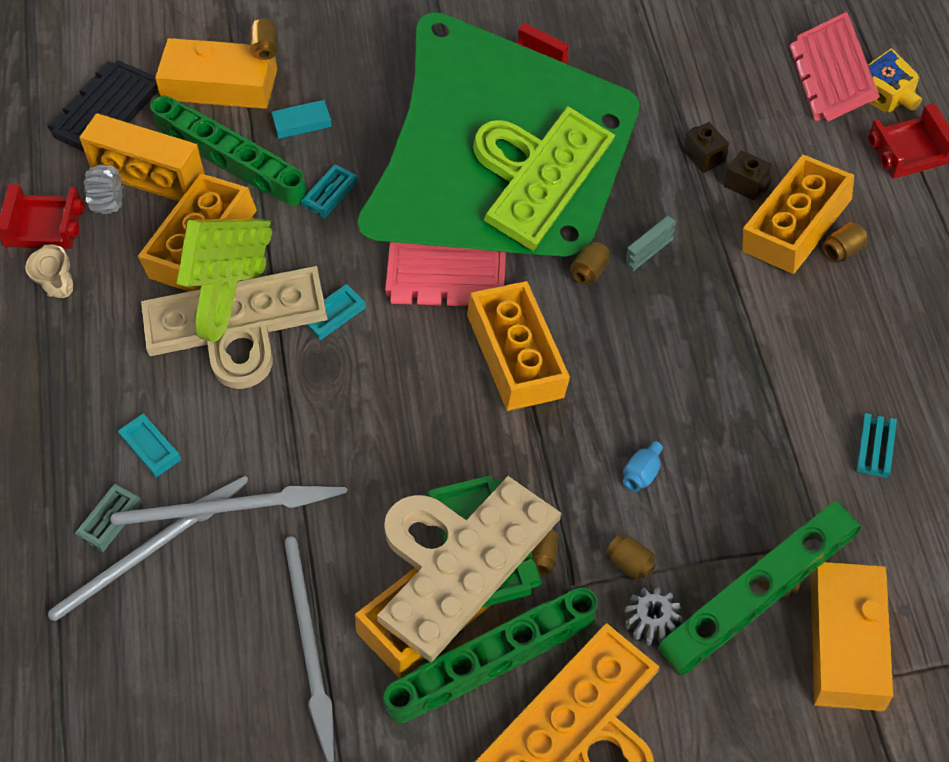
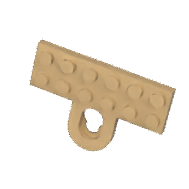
(258, 308)
(464, 570)

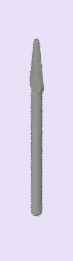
(289, 497)
(140, 553)
(319, 703)

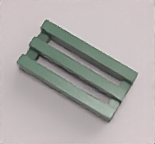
(650, 243)
(106, 531)

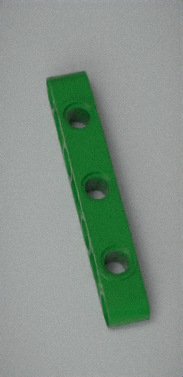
(230, 150)
(739, 606)
(490, 655)

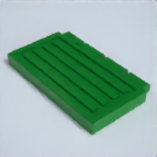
(464, 500)

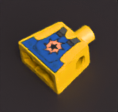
(894, 82)

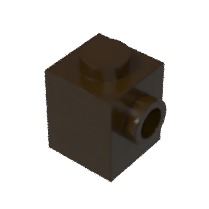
(706, 147)
(748, 175)

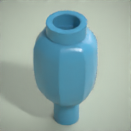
(642, 467)

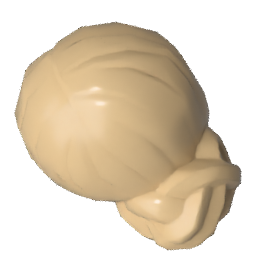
(51, 270)

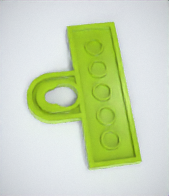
(548, 177)
(217, 257)

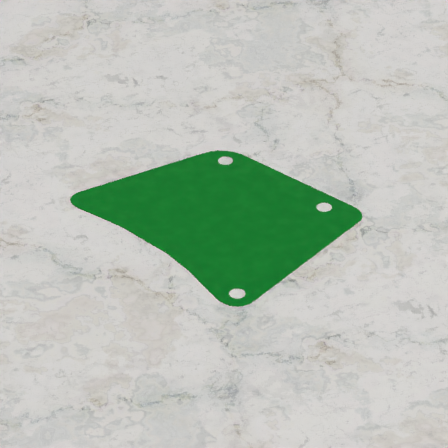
(435, 183)

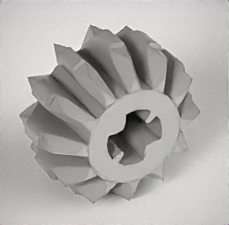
(103, 189)
(652, 604)

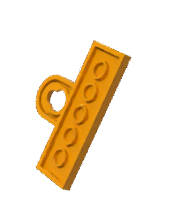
(581, 707)

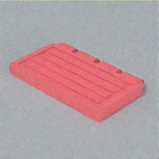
(833, 68)
(441, 273)

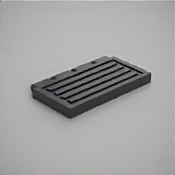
(116, 92)

